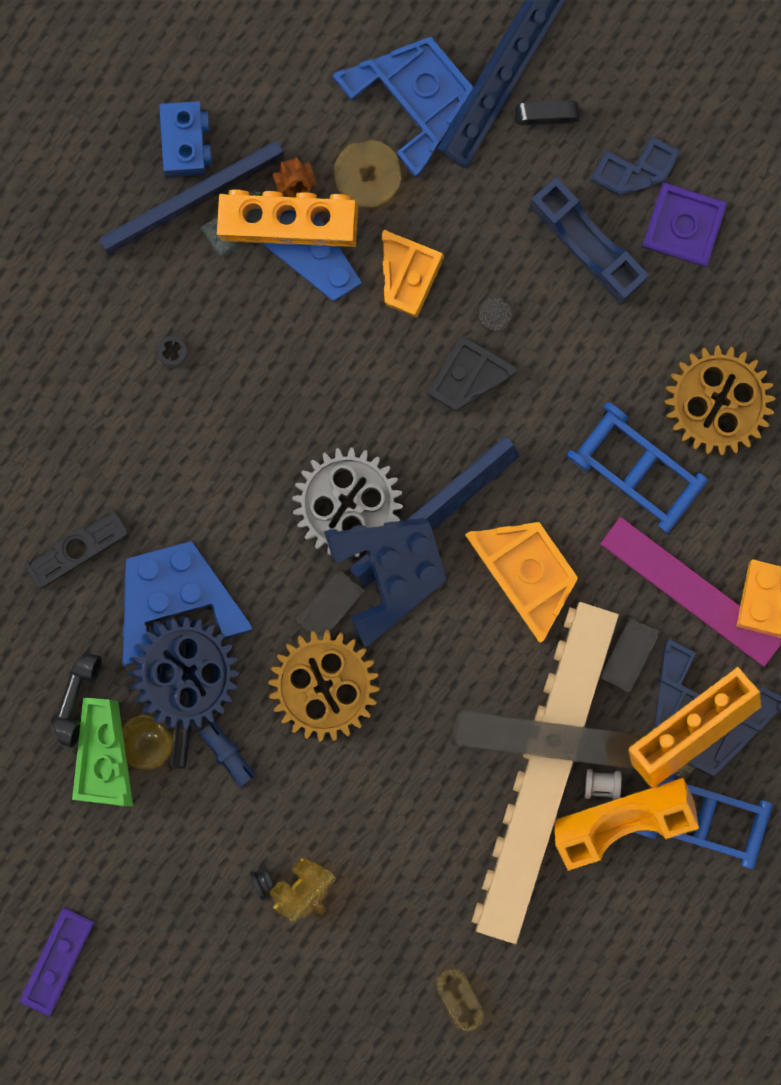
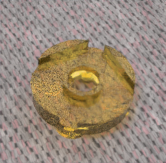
(363, 155)

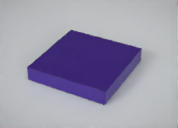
(684, 225)

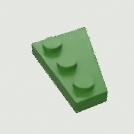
(101, 755)

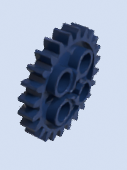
(203, 651)

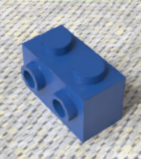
(183, 139)

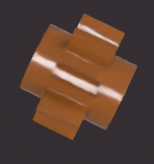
(294, 178)

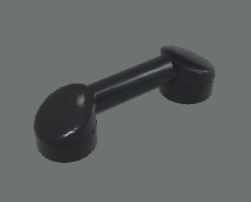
(85, 669)

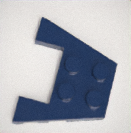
(403, 564)
(674, 697)

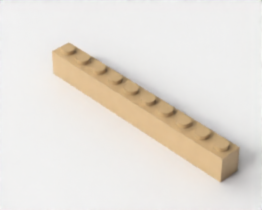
(545, 778)

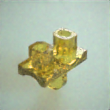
(305, 893)

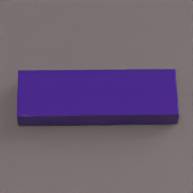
(56, 961)

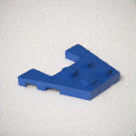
(424, 86)
(169, 585)

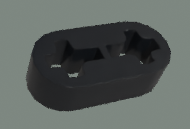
(547, 113)

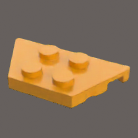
(527, 571)

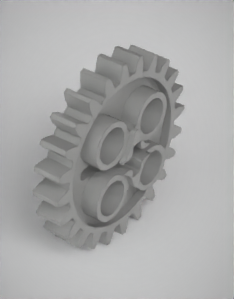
(321, 486)

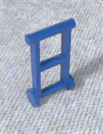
(617, 418)
(705, 816)

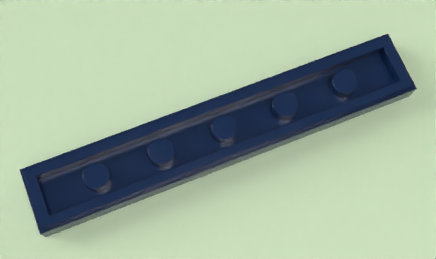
(498, 80)
(192, 197)
(453, 495)

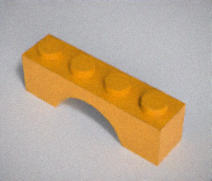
(588, 833)

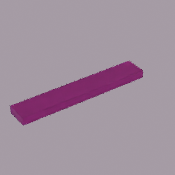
(687, 589)

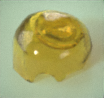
(157, 734)

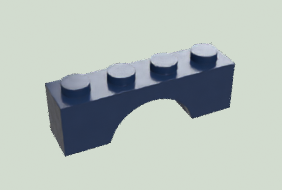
(573, 226)

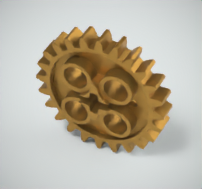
(693, 387)
(295, 698)

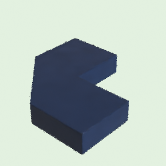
(625, 177)

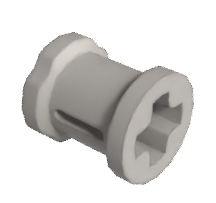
(602, 784)

